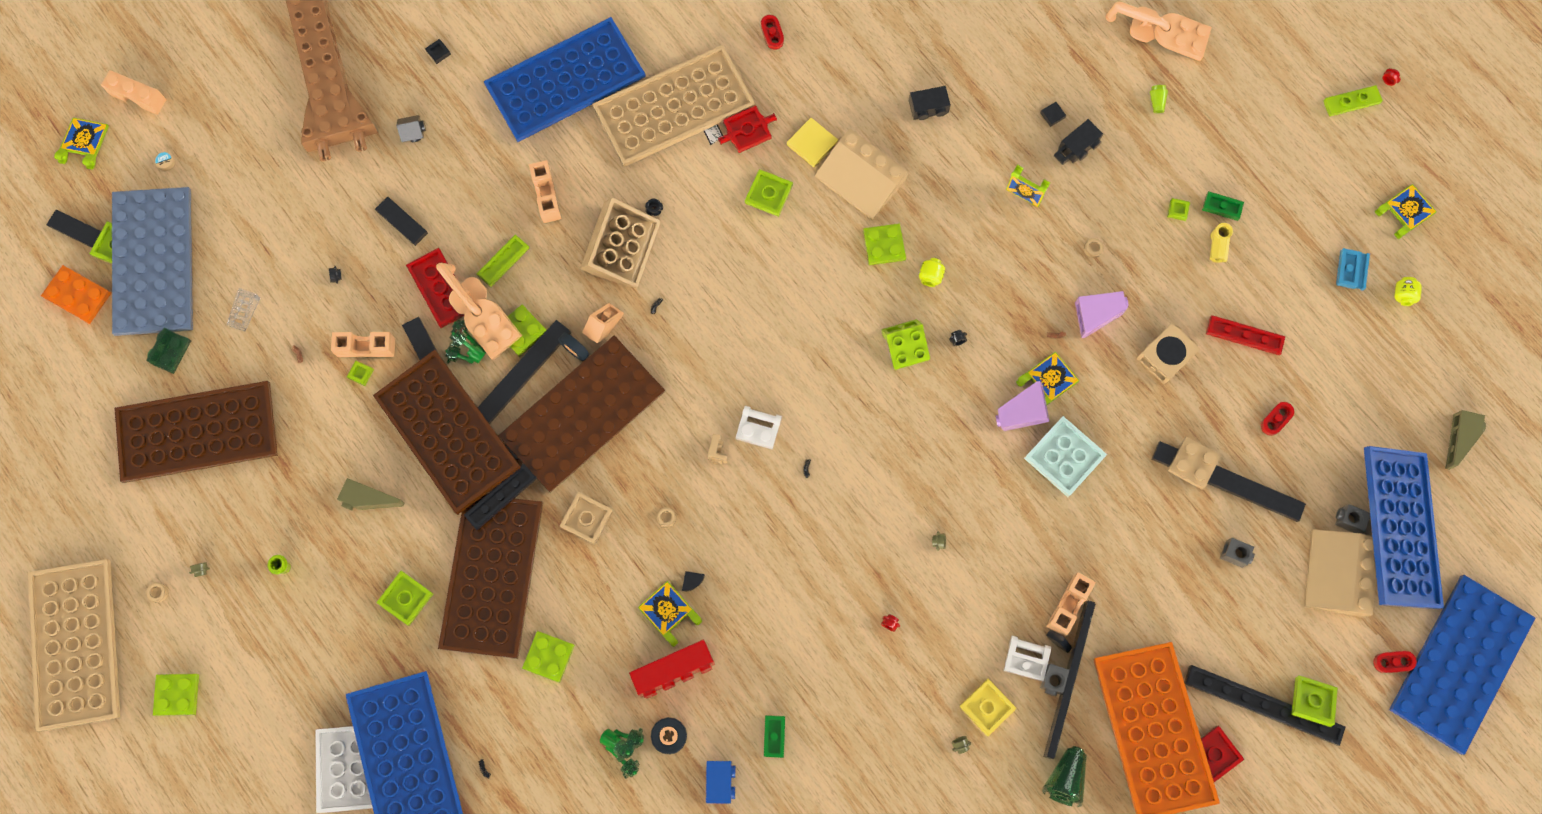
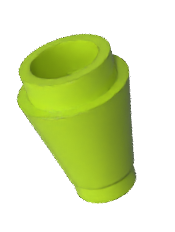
(1158, 98)
(278, 565)

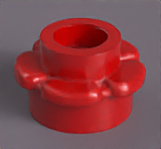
(1391, 77)
(890, 622)

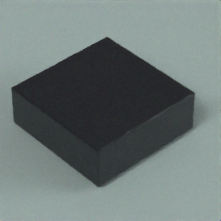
(438, 51)
(1053, 114)

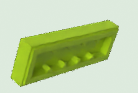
(1352, 100)
(502, 260)

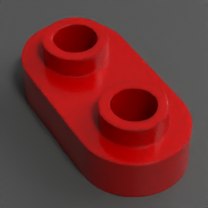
(772, 33)
(1276, 419)
(1393, 662)

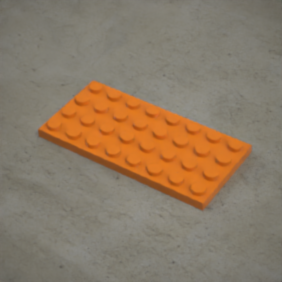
(1156, 731)

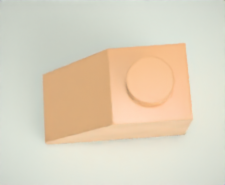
(602, 322)

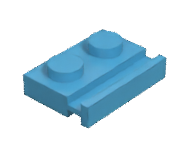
(1352, 269)

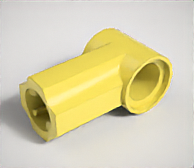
(1220, 244)

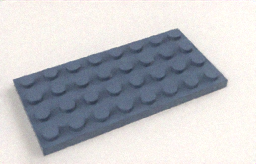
(151, 261)

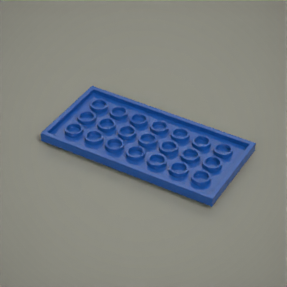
(564, 79)
(1403, 528)
(1462, 664)
(403, 748)

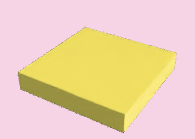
(812, 142)
(987, 707)

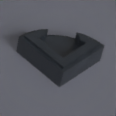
(692, 580)
(1059, 640)

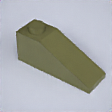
(1465, 432)
(364, 497)

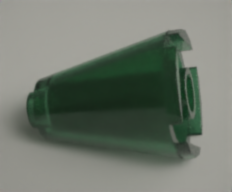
(1068, 778)

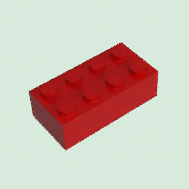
(671, 669)

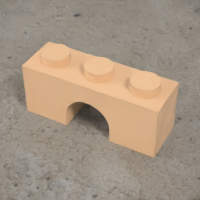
(126, 88)
(545, 191)
(376, 345)
(1070, 603)

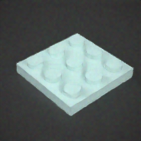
(1065, 456)

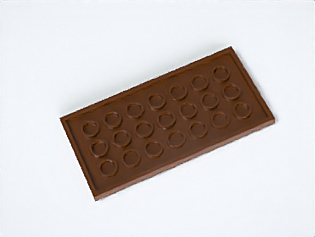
(582, 413)
(195, 431)
(446, 432)
(491, 581)

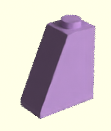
(1099, 310)
(1024, 410)

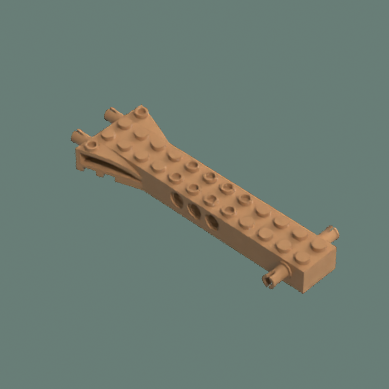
(331, 109)

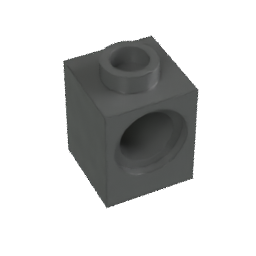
(1360, 516)
(1229, 555)
(1061, 674)

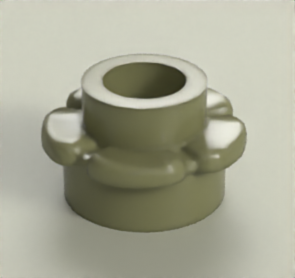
(939, 541)
(199, 569)
(961, 744)

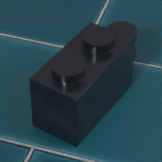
(1079, 142)

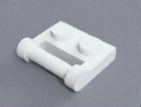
(756, 433)
(1024, 664)

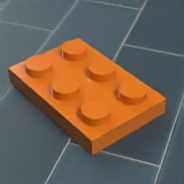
(76, 294)

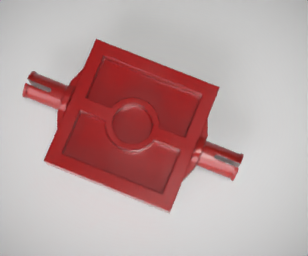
(747, 129)

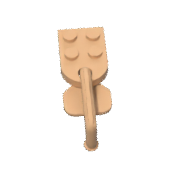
(1170, 30)
(491, 325)

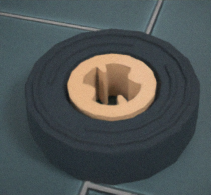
(573, 346)
(658, 733)

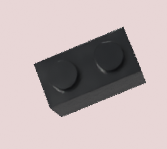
(929, 103)

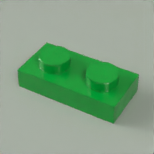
(1223, 206)
(774, 736)

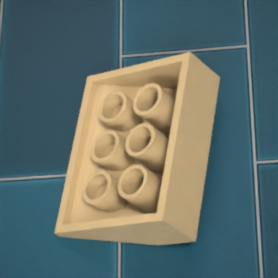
(861, 174)
(620, 243)
(1341, 573)

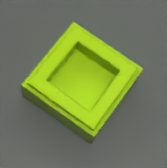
(1178, 209)
(360, 373)

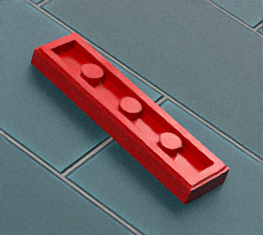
(1245, 335)

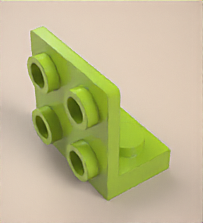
(906, 344)

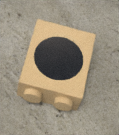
(1168, 353)

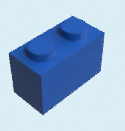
(718, 782)

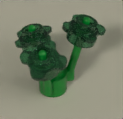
(458, 338)
(623, 749)

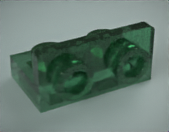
(168, 350)

